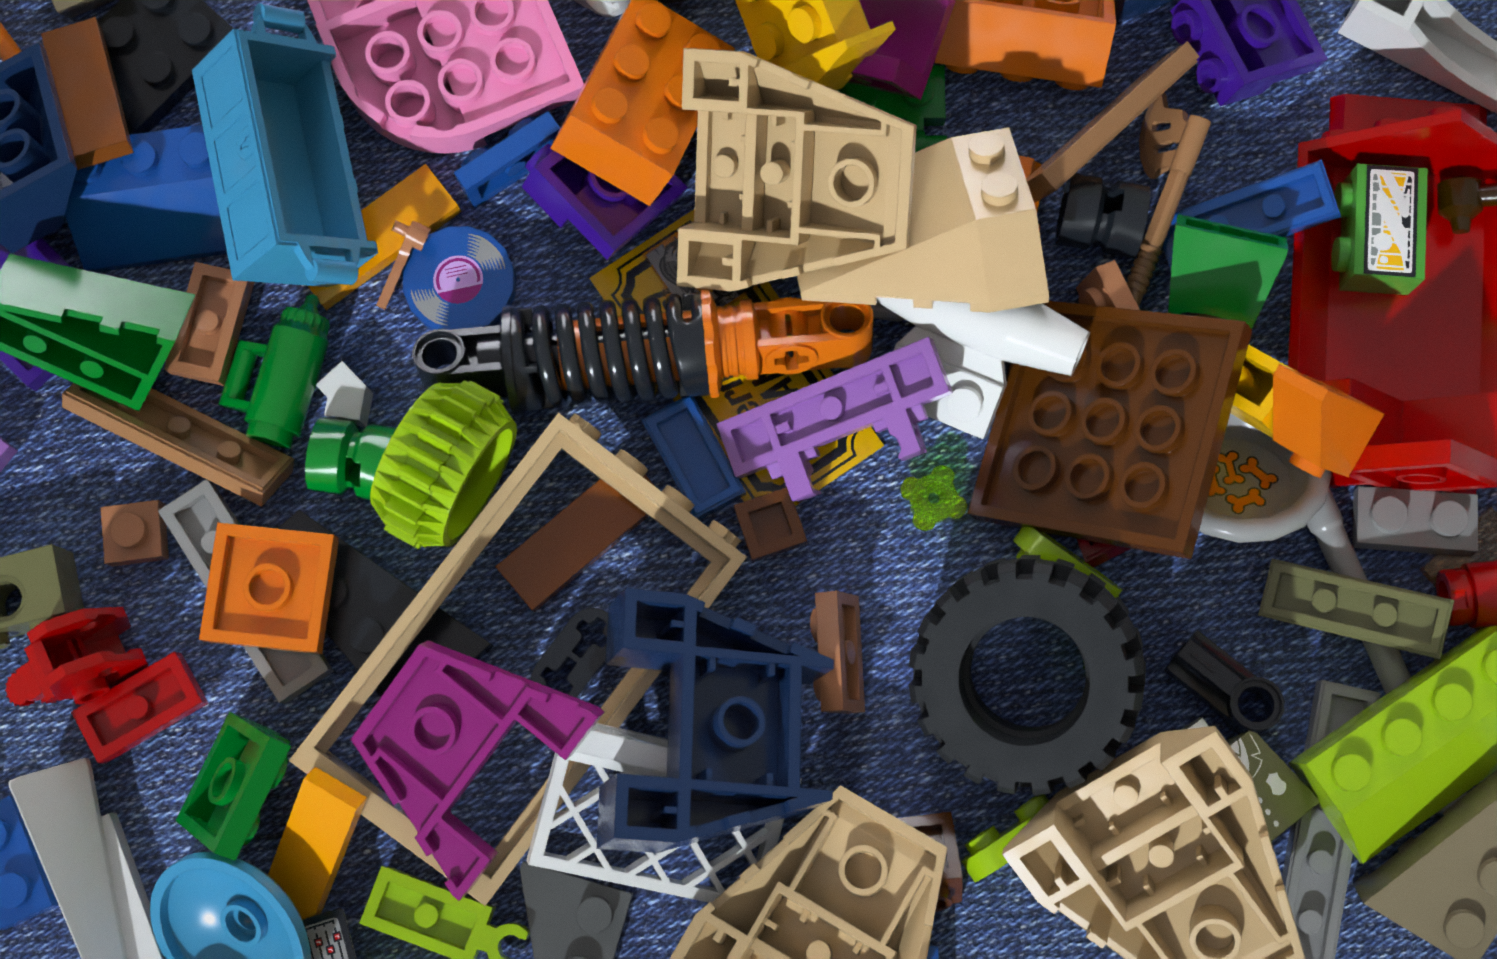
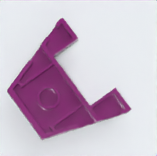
(438, 733)

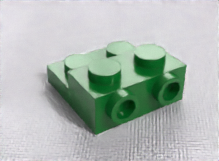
(233, 785)

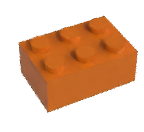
(630, 108)

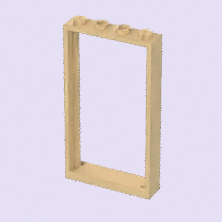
(624, 475)

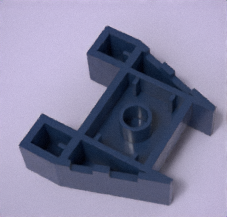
(728, 725)

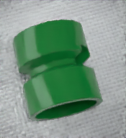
(344, 457)

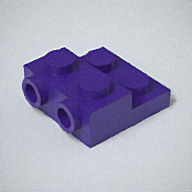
(1246, 44)
(591, 204)

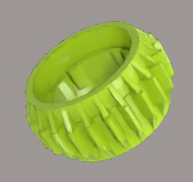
(443, 464)

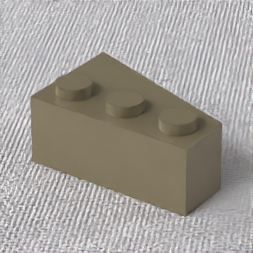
(1445, 878)

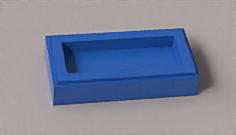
(693, 456)

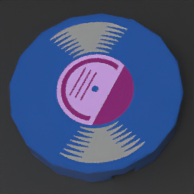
(459, 279)

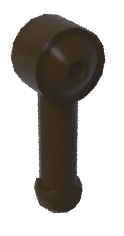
(1463, 199)

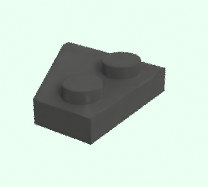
(572, 914)

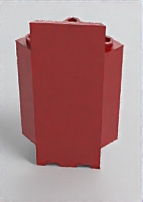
(1419, 354)

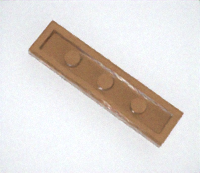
(1111, 121)
(188, 440)

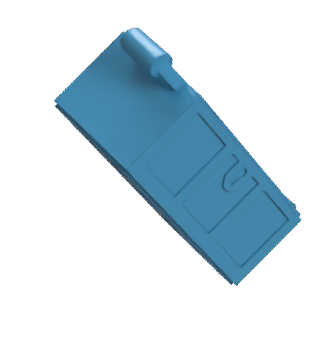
(280, 155)

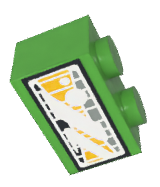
(1381, 229)

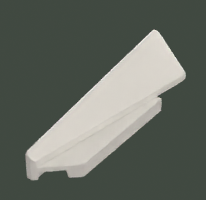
(86, 862)

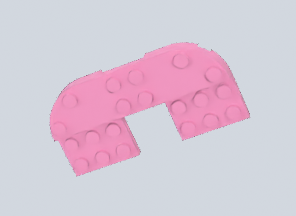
(447, 69)

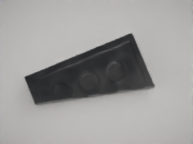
(371, 600)

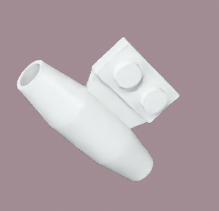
(975, 351)

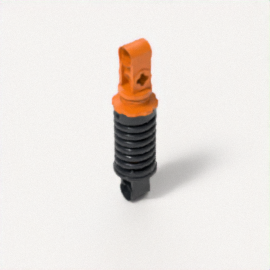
(643, 353)

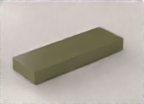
(1356, 608)

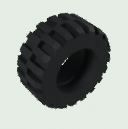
(1014, 752)

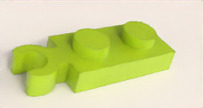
(435, 918)

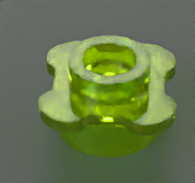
(927, 513)

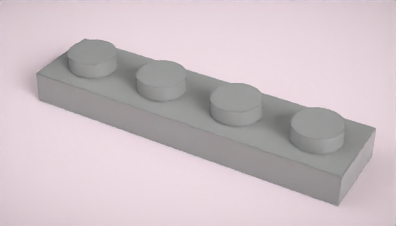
(193, 524)

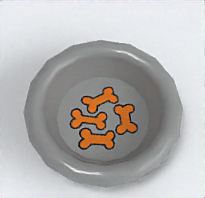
(1257, 490)

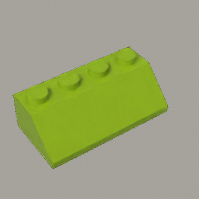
(1409, 749)

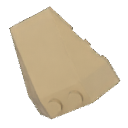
(787, 175)
(968, 236)
(1163, 855)
(831, 889)

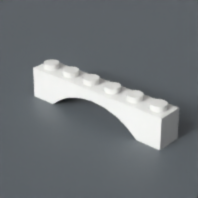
(1430, 41)

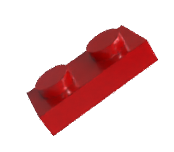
(139, 707)

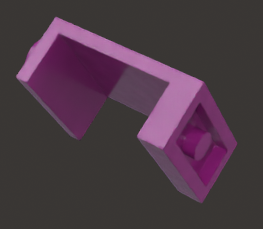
(910, 51)

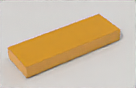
(416, 199)
(316, 840)

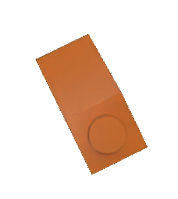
(1320, 423)

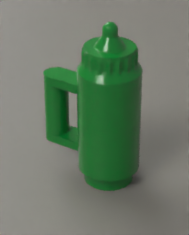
(285, 376)

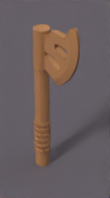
(1189, 136)

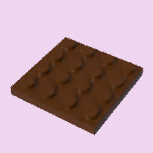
(1123, 441)

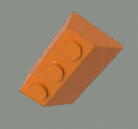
(1031, 40)

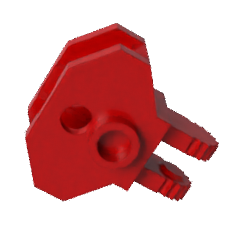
(75, 658)

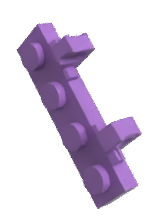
(877, 394)

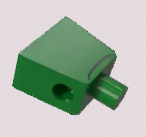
(1222, 269)

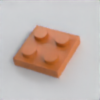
(269, 588)

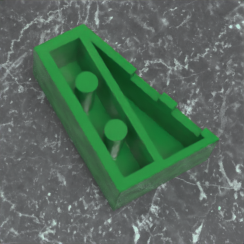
(89, 326)

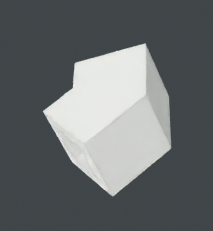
(346, 396)

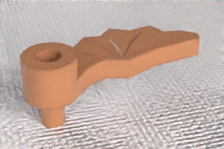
(415, 237)

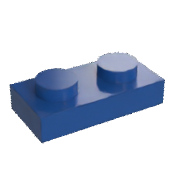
(494, 169)
(23, 881)

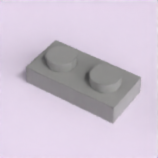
(1415, 521)

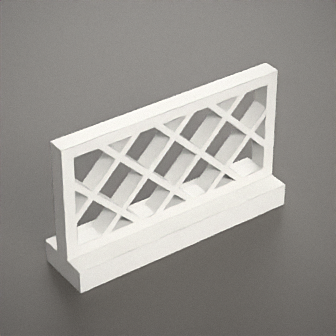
(636, 755)

